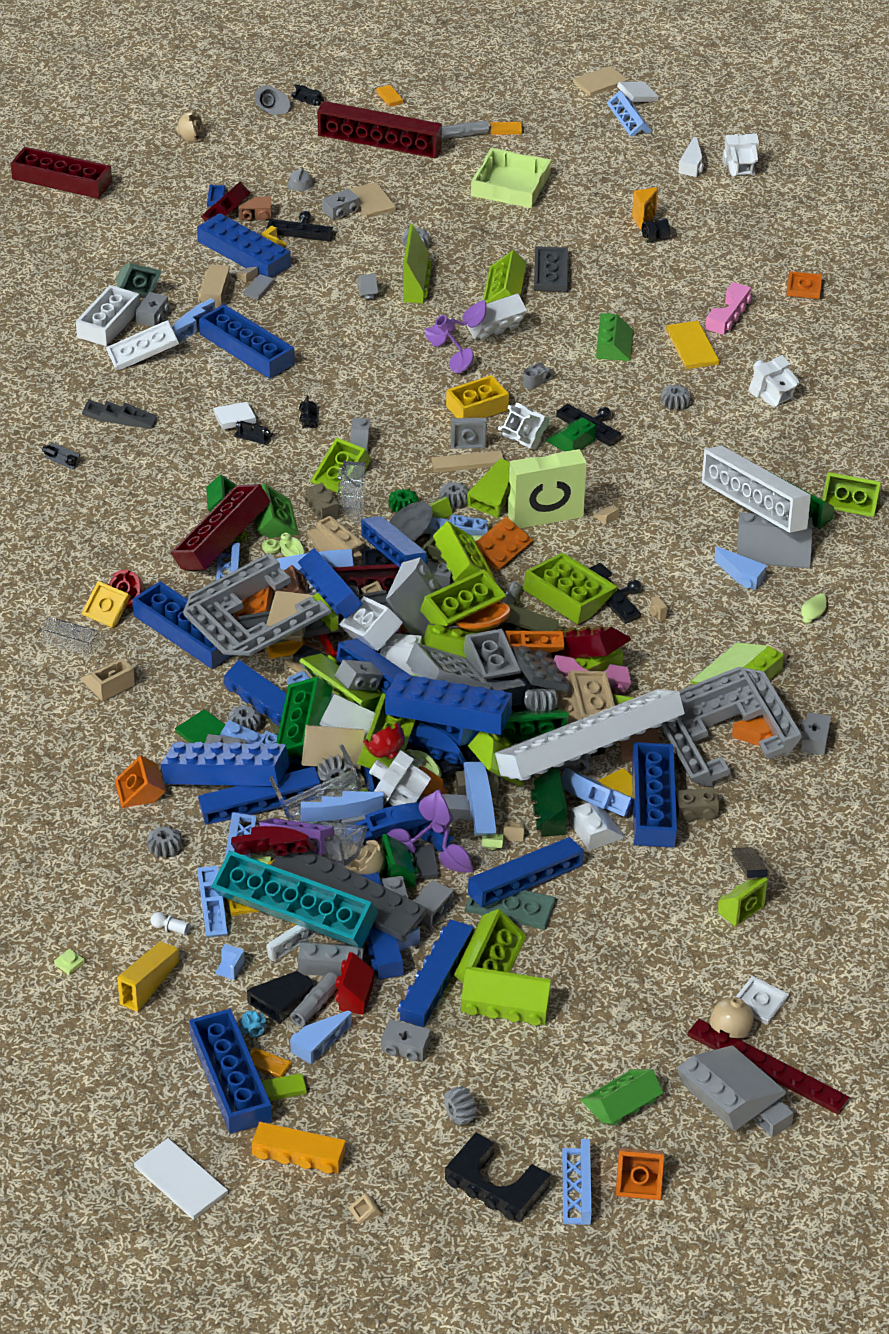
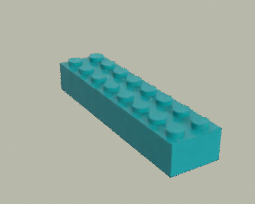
(295, 899)

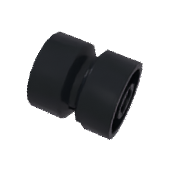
(658, 229)

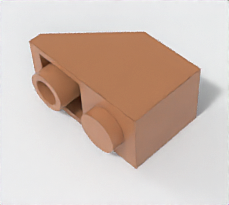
(260, 205)

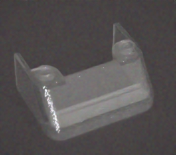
(333, 788)

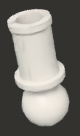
(159, 920)

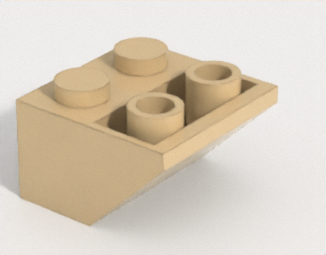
(110, 679)

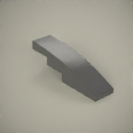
(116, 414)

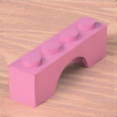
(722, 319)
(617, 675)

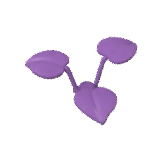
(444, 327)
(435, 808)

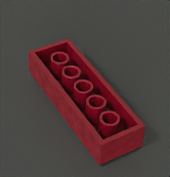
(61, 172)
(220, 527)

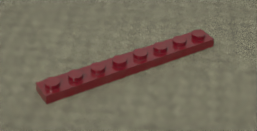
(774, 1068)

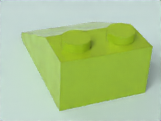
(339, 451)

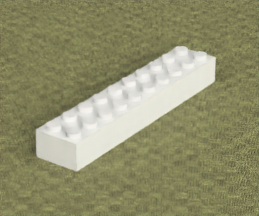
(589, 734)

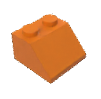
(139, 783)
(639, 1173)

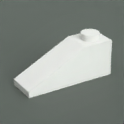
(691, 161)

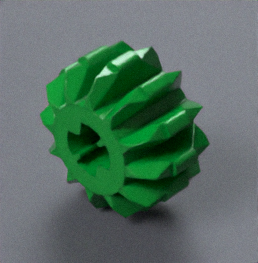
(401, 498)

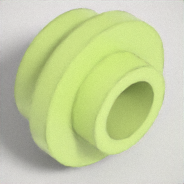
(271, 546)

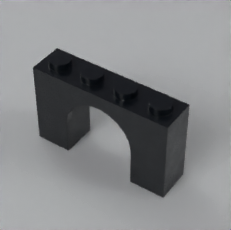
(512, 685)
(511, 1200)

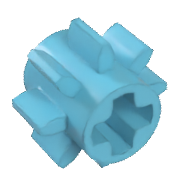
(252, 1023)

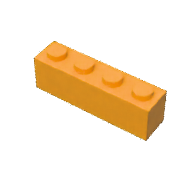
(298, 1148)

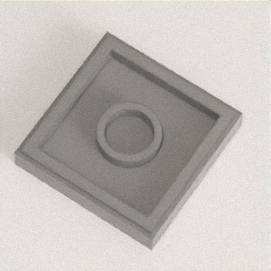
(468, 433)

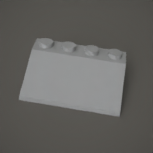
(772, 545)
(408, 592)
(442, 665)
(729, 1085)

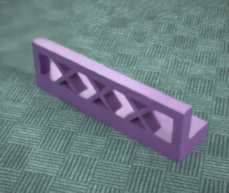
(316, 831)

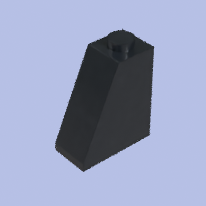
(280, 996)

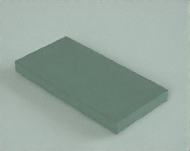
(522, 908)

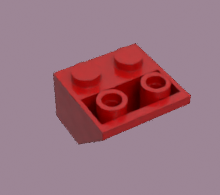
(354, 985)

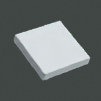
(638, 91)
(230, 414)
(762, 999)

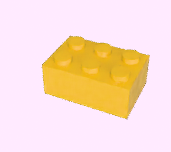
(477, 398)

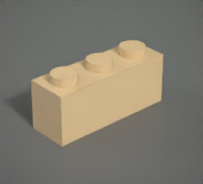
(215, 284)

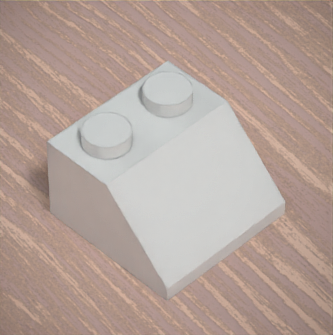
(399, 648)
(594, 826)

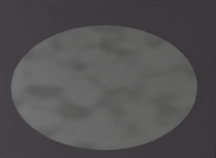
(413, 519)

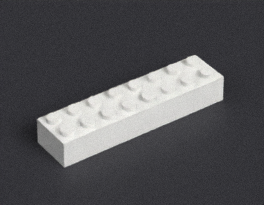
(756, 489)

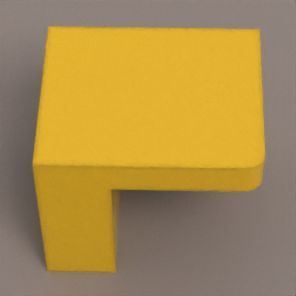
(271, 234)

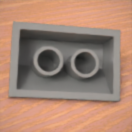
(322, 957)

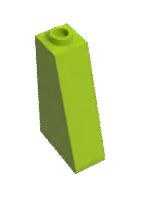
(491, 490)

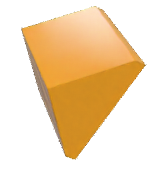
(644, 205)

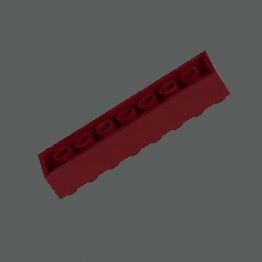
(379, 129)

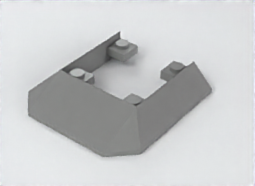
(212, 608)
(720, 698)

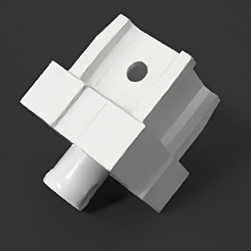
(740, 153)
(773, 381)
(524, 425)
(401, 781)

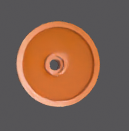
(486, 618)

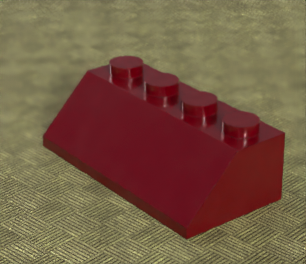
(364, 575)
(591, 641)

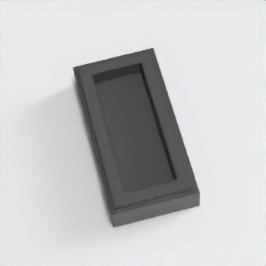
(426, 862)

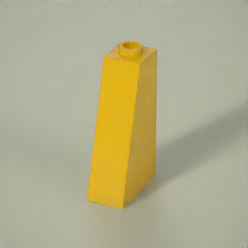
(146, 975)

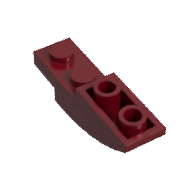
(227, 202)
(274, 838)

